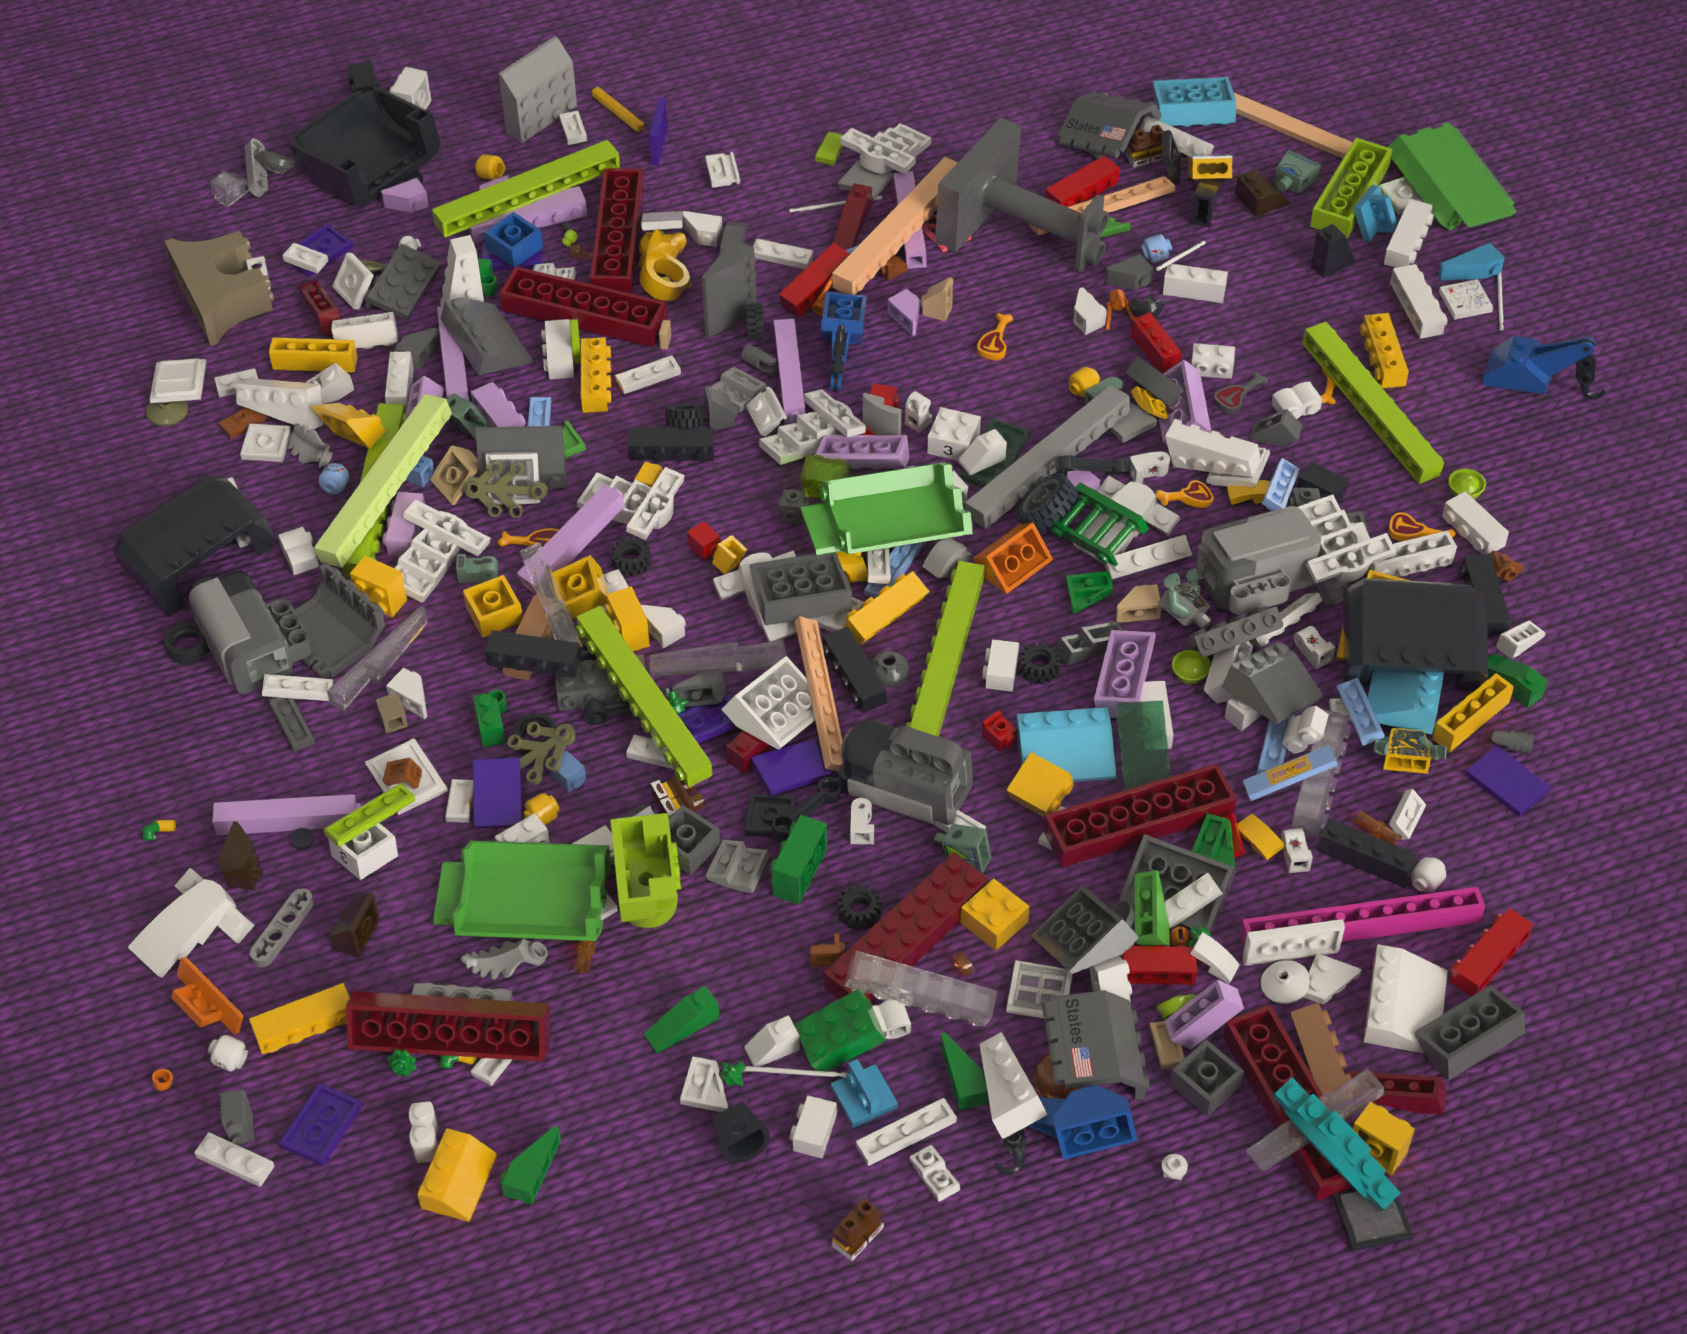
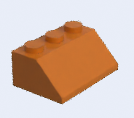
(1014, 557)

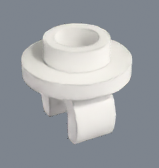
(410, 242)
(1174, 1166)

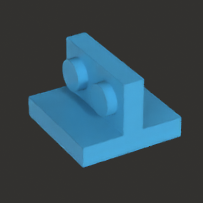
(1375, 213)
(863, 1094)

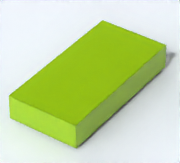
(829, 149)
(575, 341)

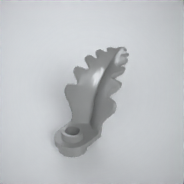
(309, 446)
(506, 958)

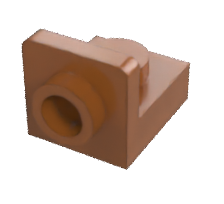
(893, 268)
(1505, 567)
(402, 771)
(825, 955)

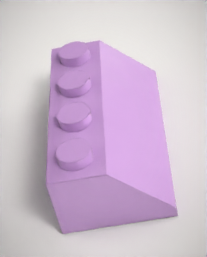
(1191, 404)
(867, 450)
(1124, 669)

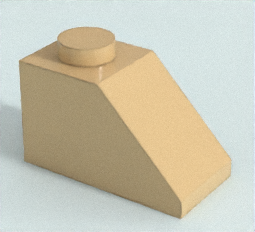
(938, 300)
(1139, 605)

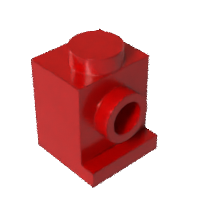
(999, 731)

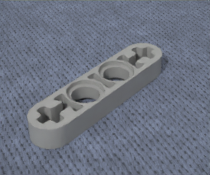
(255, 169)
(279, 926)

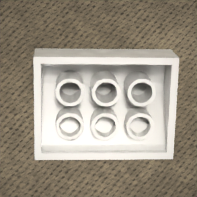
(773, 705)
(1402, 998)

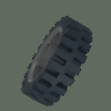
(1047, 501)

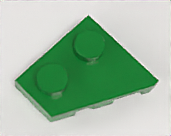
(1088, 589)
(1215, 840)

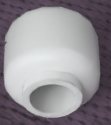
(1428, 874)
(227, 1053)

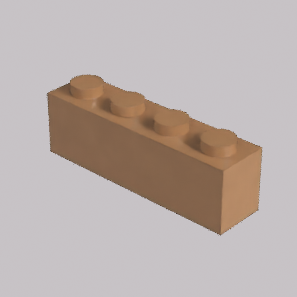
(532, 624)
(1320, 1048)

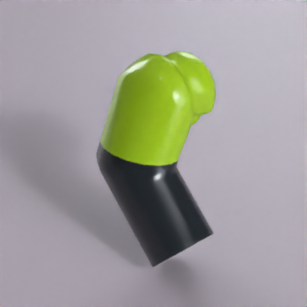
(570, 234)

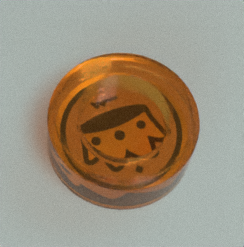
(963, 964)

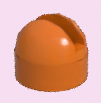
(1174, 936)
(166, 1077)

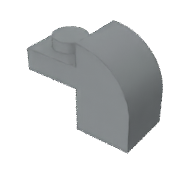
(945, 557)

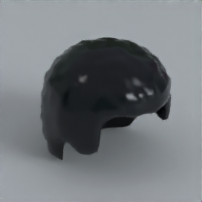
(1141, 308)

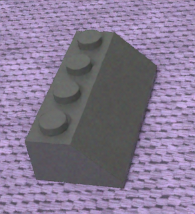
(1471, 1032)

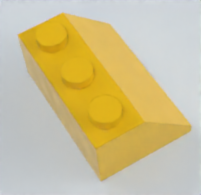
(351, 423)
(456, 1176)

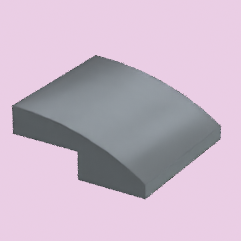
(863, 176)
(739, 387)
(880, 418)
(1133, 424)
(737, 866)

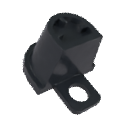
(741, 1133)

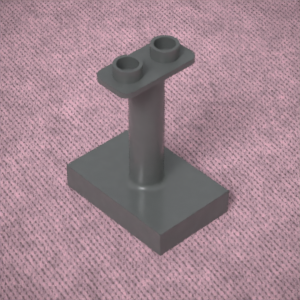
(988, 181)

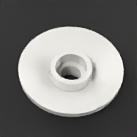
(1285, 990)

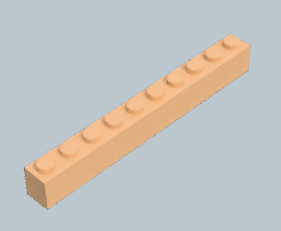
(891, 232)

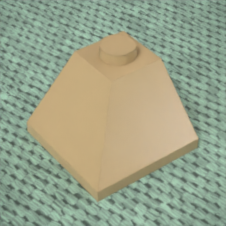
(453, 472)

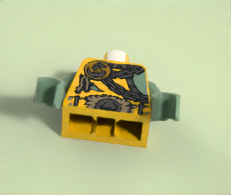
(1408, 751)

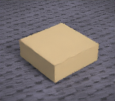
(665, 334)

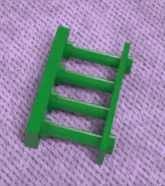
(1101, 504)

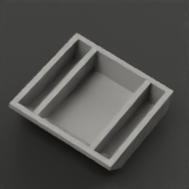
(537, 90)

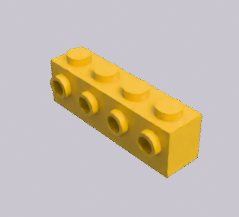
(1384, 350)
(312, 354)
(594, 375)
(885, 608)
(1472, 712)
(301, 1019)

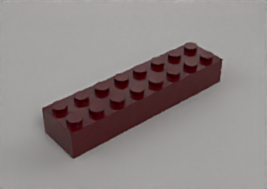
(618, 229)
(595, 307)
(1126, 816)
(914, 922)
(448, 1026)
(1268, 1063)

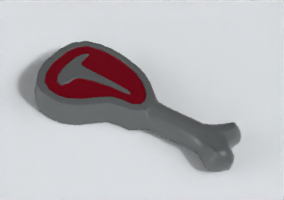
(1230, 397)

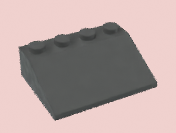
(729, 287)
(483, 335)
(542, 439)
(801, 587)
(1272, 683)
(1177, 871)
(1084, 932)

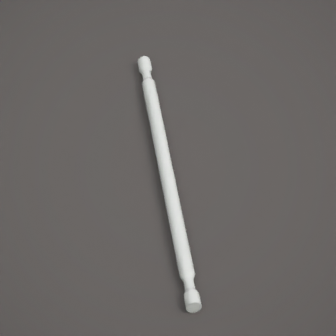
(825, 205)
(1180, 255)
(1500, 304)
(794, 1071)

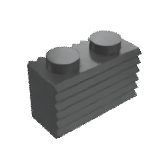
(236, 1117)

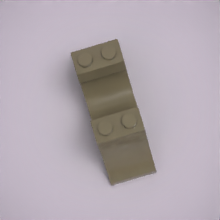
(219, 282)

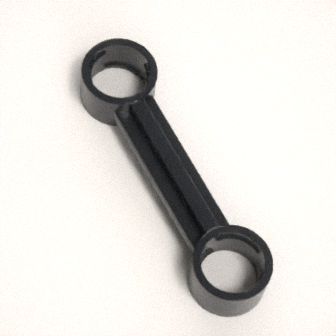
(1072, 463)
(607, 710)
(807, 807)

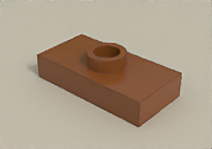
(239, 422)

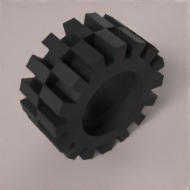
(755, 321)
(684, 415)
(631, 566)
(1039, 673)
(859, 895)

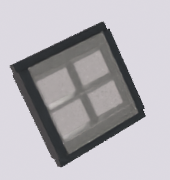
(1368, 1226)

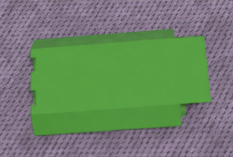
(1451, 177)
(887, 510)
(525, 890)

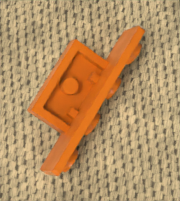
(203, 1000)

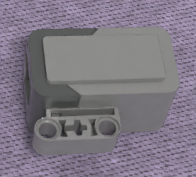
(1258, 559)

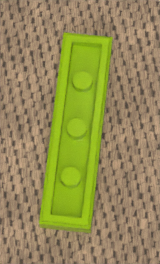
(369, 815)

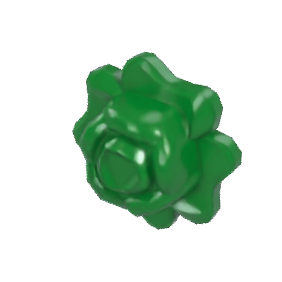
(676, 702)
(1195, 933)
(402, 1063)
(733, 1073)

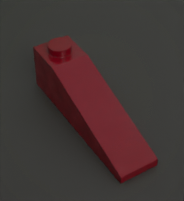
(853, 216)
(320, 306)
(743, 748)
(1411, 1092)

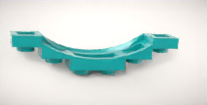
(1337, 1143)

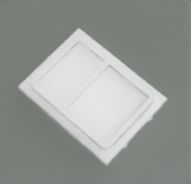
(178, 380)
(430, 782)

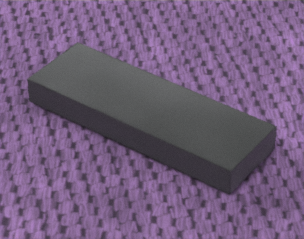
(291, 722)

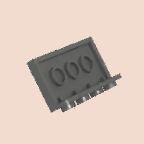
(402, 281)
(1236, 632)
(588, 685)

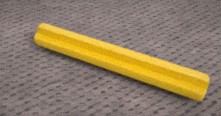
(618, 109)

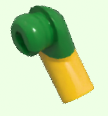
(158, 826)
(447, 1061)

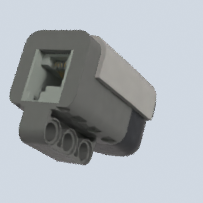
(246, 632)
(906, 771)

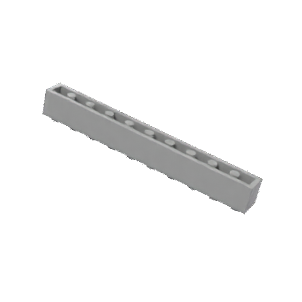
(1039, 462)

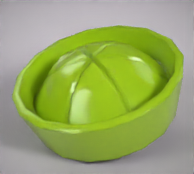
(1467, 481)
(1190, 667)
(1172, 1005)

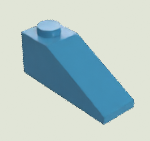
(1475, 264)

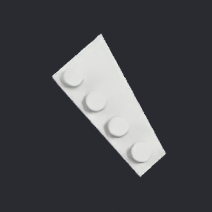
(462, 272)
(281, 400)
(1211, 451)
(1009, 1090)

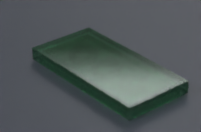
(1016, 439)
(1143, 743)

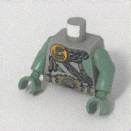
(1184, 599)

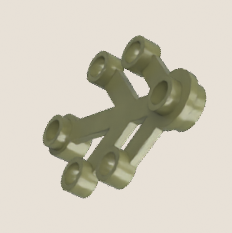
(502, 490)
(540, 750)

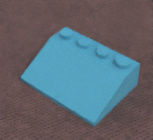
(1195, 101)
(1405, 698)
(1070, 739)

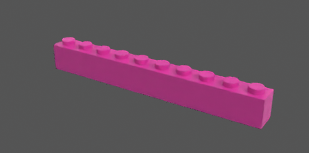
(1385, 916)

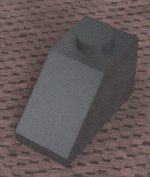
(1130, 273)
(420, 345)
(719, 409)
(1277, 429)
(702, 689)

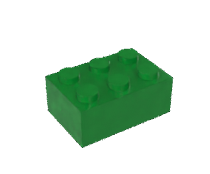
(799, 859)
(840, 1031)

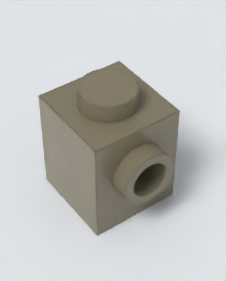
(391, 713)

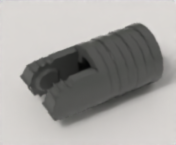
(759, 359)
(1514, 740)

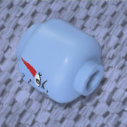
(1156, 248)
(334, 478)

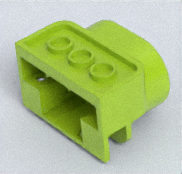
(645, 858)

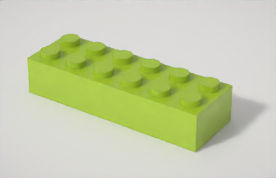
(1359, 170)

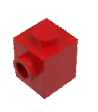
(703, 540)

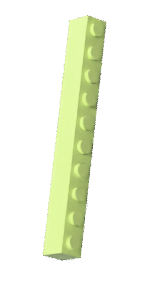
(383, 481)

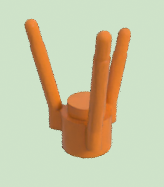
(1117, 302)
(818, 305)

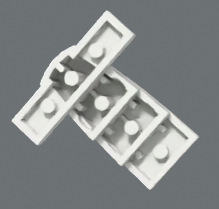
(888, 150)
(805, 436)
(1138, 499)
(644, 506)
(434, 548)
(1341, 550)
(741, 582)
(189, 922)

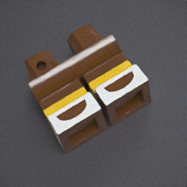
(1145, 146)
(673, 794)
(857, 1229)

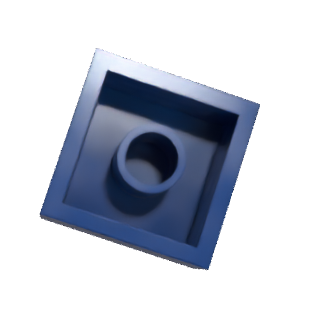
(513, 239)

